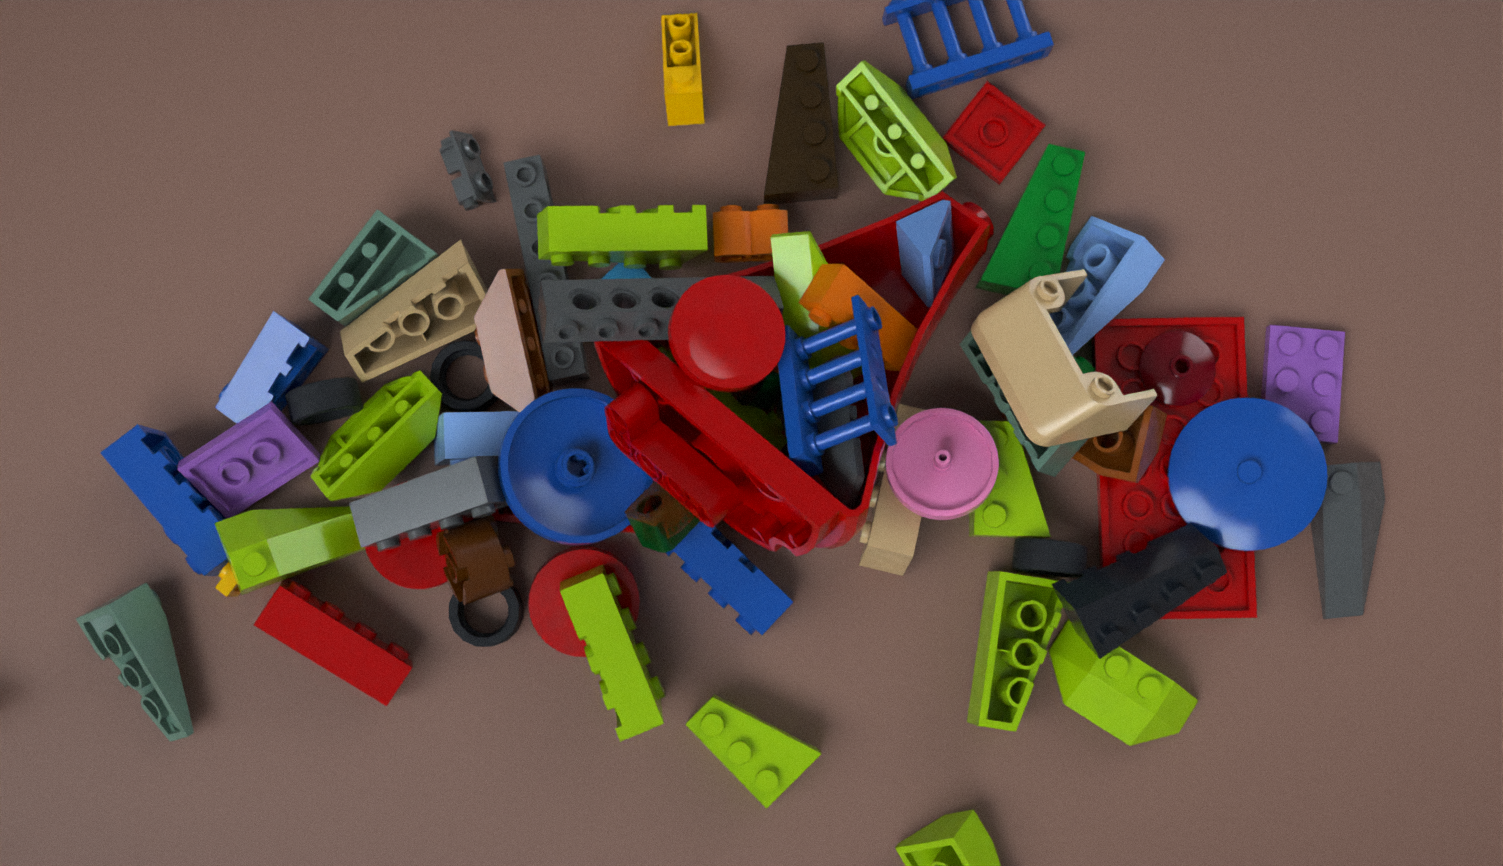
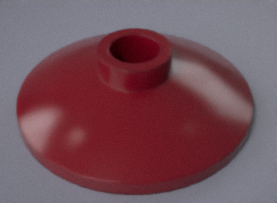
(1159, 371)

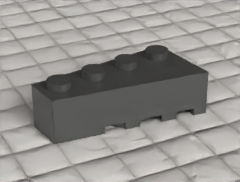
(429, 503)

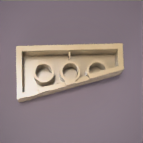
(417, 315)
(892, 527)

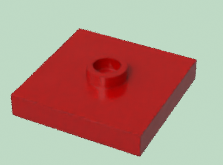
(993, 132)

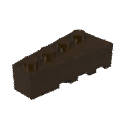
(803, 140)

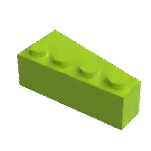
(613, 651)

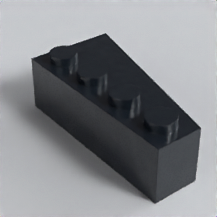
(1139, 588)

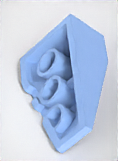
(1117, 271)

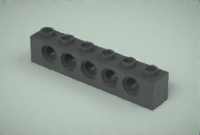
(529, 196)
(617, 307)

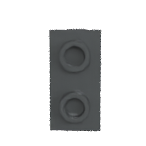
(463, 154)

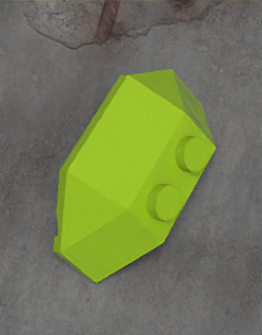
(891, 136)
(380, 438)
(1118, 690)

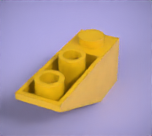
(682, 69)

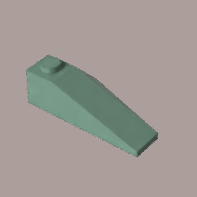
(139, 642)

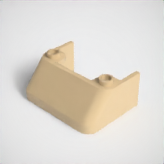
(1040, 373)

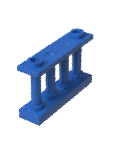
(959, 66)
(798, 381)

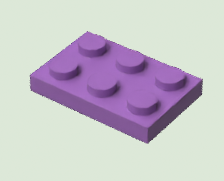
(1305, 375)
(249, 461)

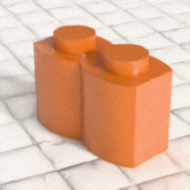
(746, 234)

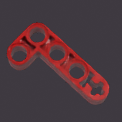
(667, 458)

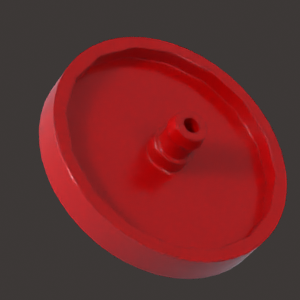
(726, 333)
(413, 564)
(547, 605)

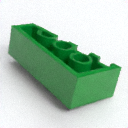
(1039, 224)

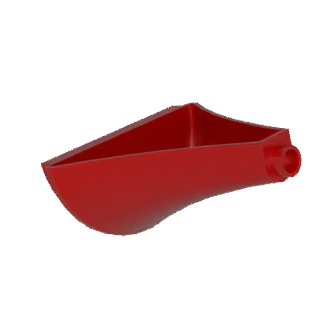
(778, 497)

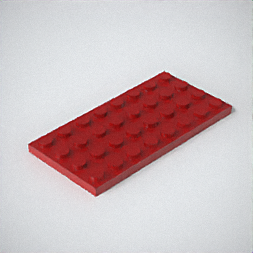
(1144, 510)

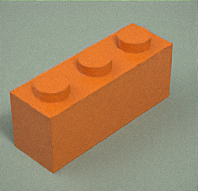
(831, 304)

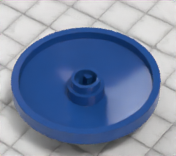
(566, 471)
(1247, 474)

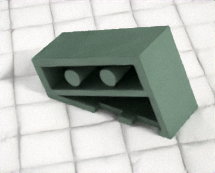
(370, 269)

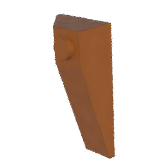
(1127, 452)

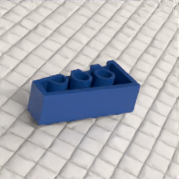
(149, 467)
(732, 578)

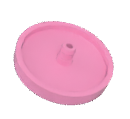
(942, 464)

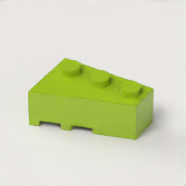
(1013, 504)
(752, 749)

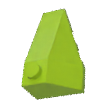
(795, 265)

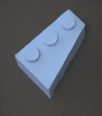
(469, 435)

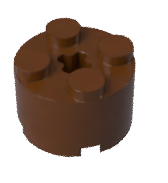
(475, 559)

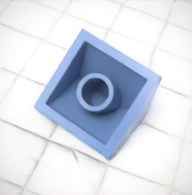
(926, 249)

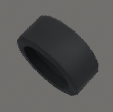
(439, 372)
(324, 401)
(1049, 557)
(479, 639)

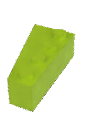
(621, 236)
(1011, 645)

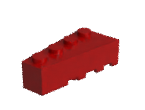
(334, 641)

